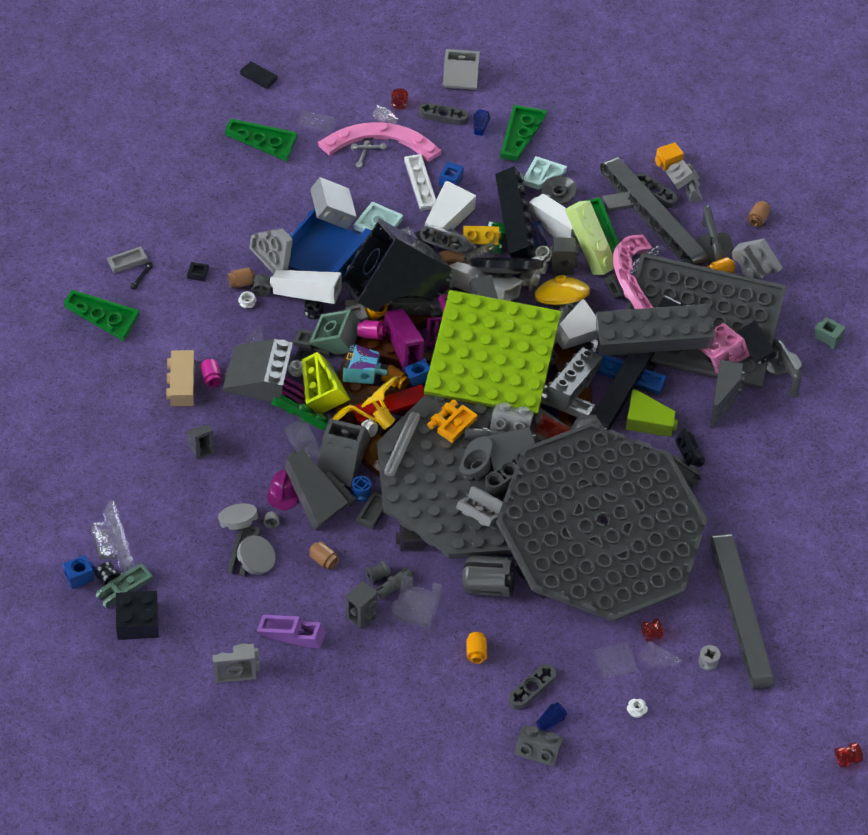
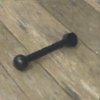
(149, 265)

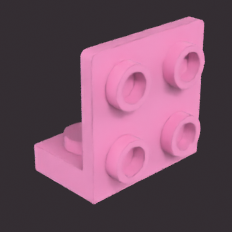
(726, 347)

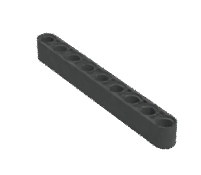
(653, 212)
(742, 611)

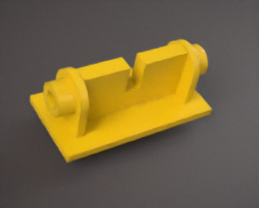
(482, 234)

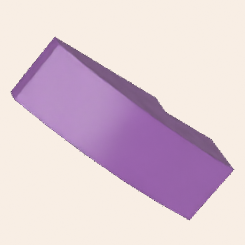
(292, 630)

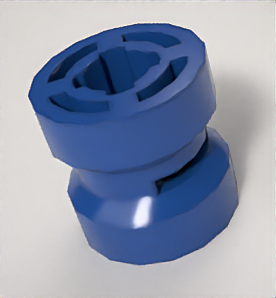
(361, 488)

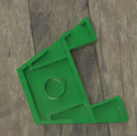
(302, 411)

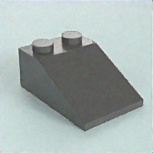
(726, 388)

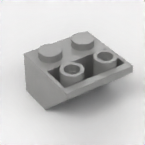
(461, 69)

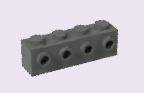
(573, 378)

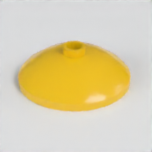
(562, 291)

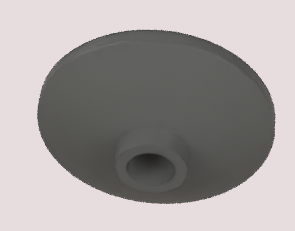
(560, 189)

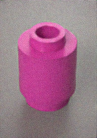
(371, 329)
(211, 372)

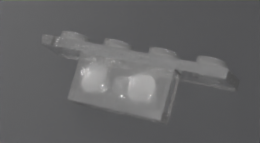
(110, 538)

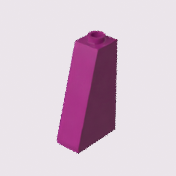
(404, 337)

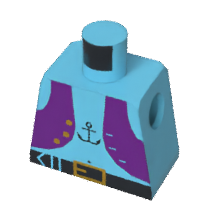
(363, 365)

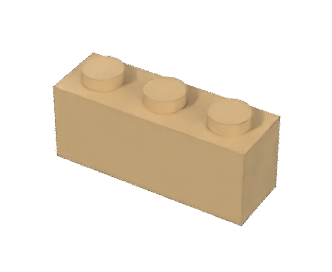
(181, 378)

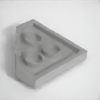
(272, 248)

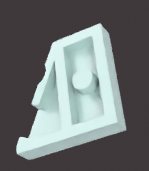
(541, 171)

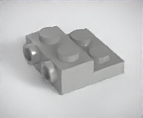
(756, 259)
(238, 665)

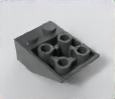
(343, 450)

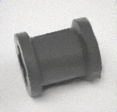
(377, 572)

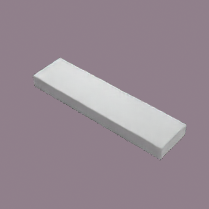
(420, 181)

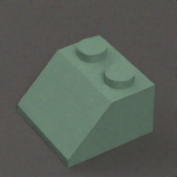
(336, 331)

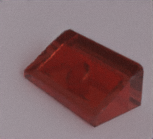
(549, 427)

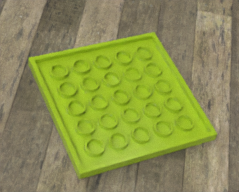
(492, 351)

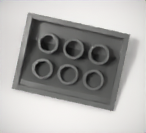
(258, 369)

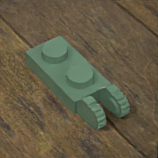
(126, 582)

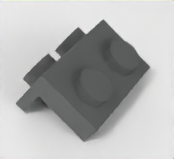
(538, 745)

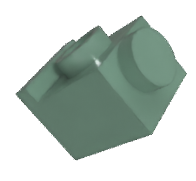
(829, 332)

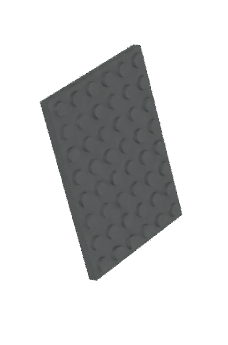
(732, 301)

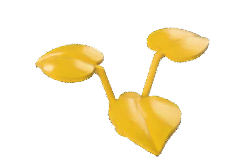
(381, 415)

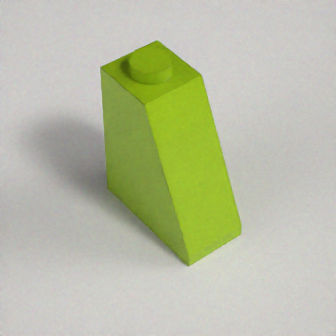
(650, 416)

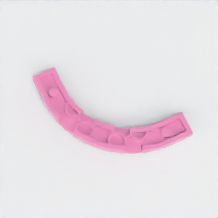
(380, 130)
(623, 265)

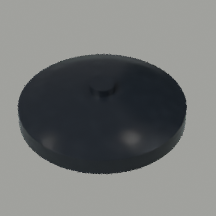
(506, 266)

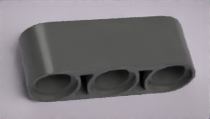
(501, 478)

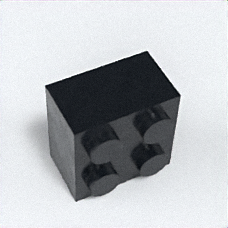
(137, 615)

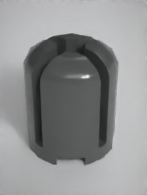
(488, 576)

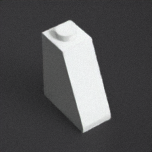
(577, 327)

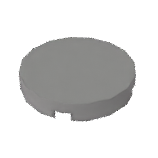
(238, 516)
(256, 555)

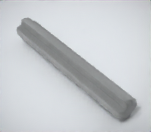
(402, 444)

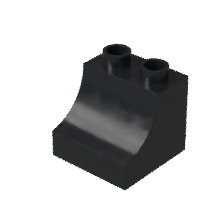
(394, 267)

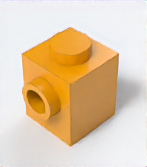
(668, 155)

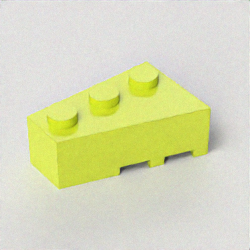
(322, 384)

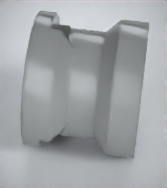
(704, 659)

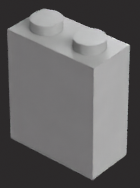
(333, 203)

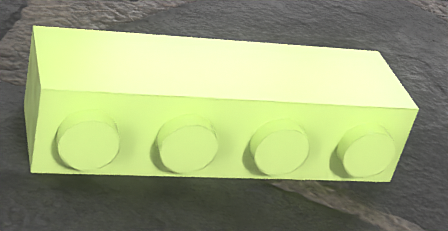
(590, 237)

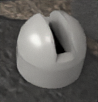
(274, 519)

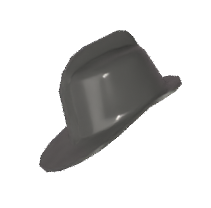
(476, 458)

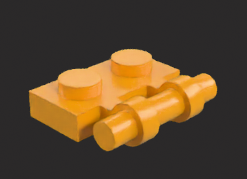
(455, 425)

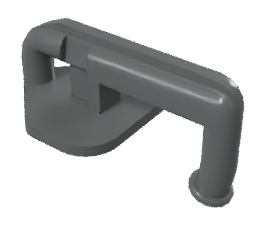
(715, 244)
(785, 363)

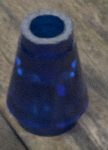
(481, 120)
(552, 716)

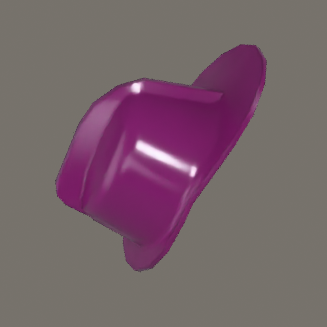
(281, 492)

